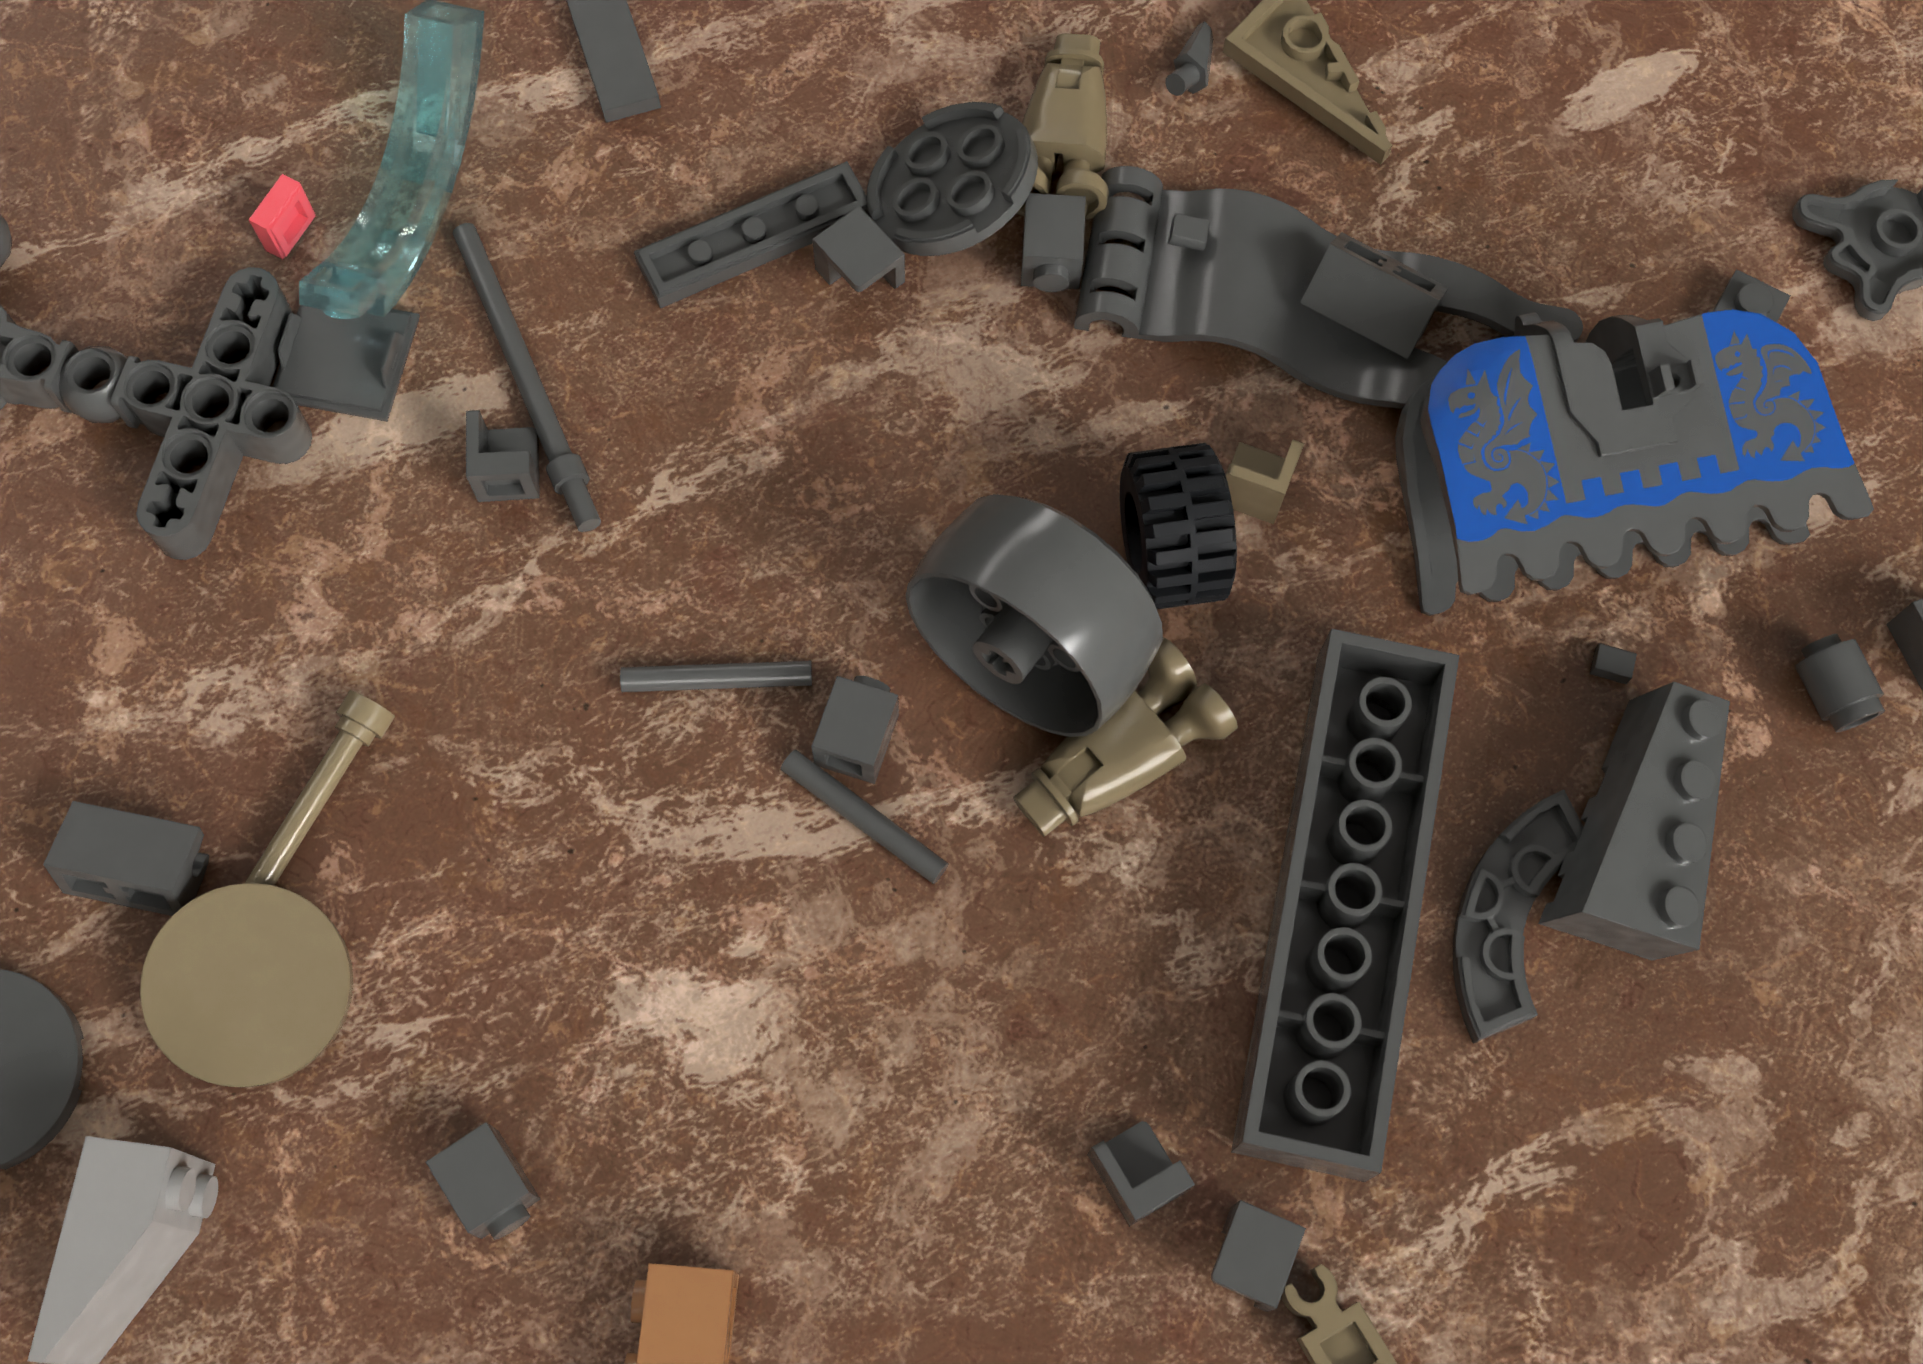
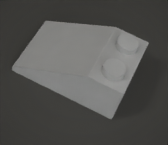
(120, 1237)

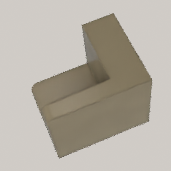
(1261, 480)

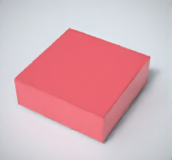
(282, 217)

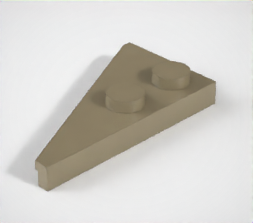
(1297, 57)

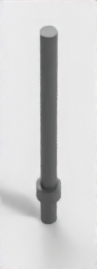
(564, 467)

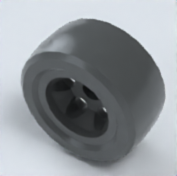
(1035, 614)

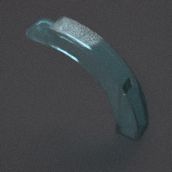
(416, 171)

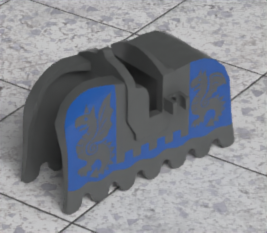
(1612, 444)

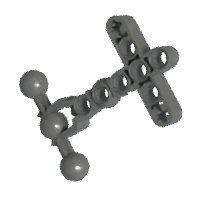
(175, 506)

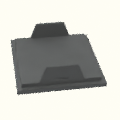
(345, 362)

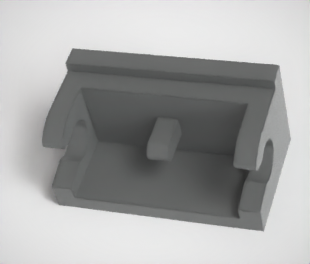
(1373, 294)
(127, 859)

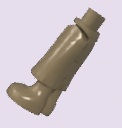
(1071, 118)
(1129, 748)

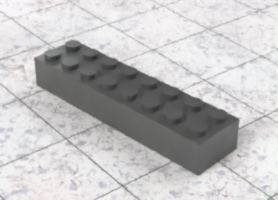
(1347, 908)

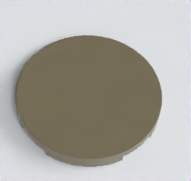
(246, 985)

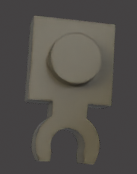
(1336, 1334)

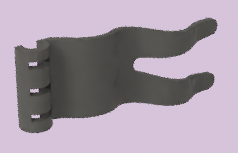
(1251, 288)

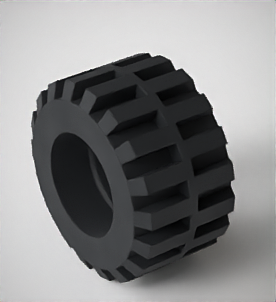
(1179, 524)

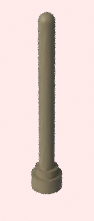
(358, 725)

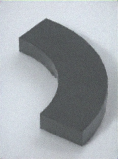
(1495, 911)

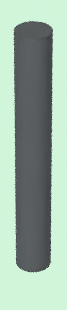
(716, 676)
(864, 816)

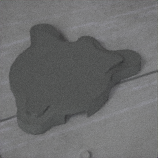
(1875, 241)

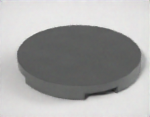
(953, 179)
(37, 1066)

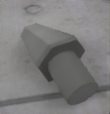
(1192, 63)

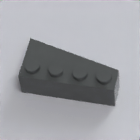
(1648, 830)

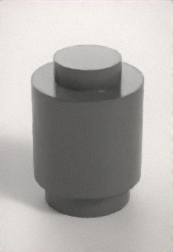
(1840, 682)

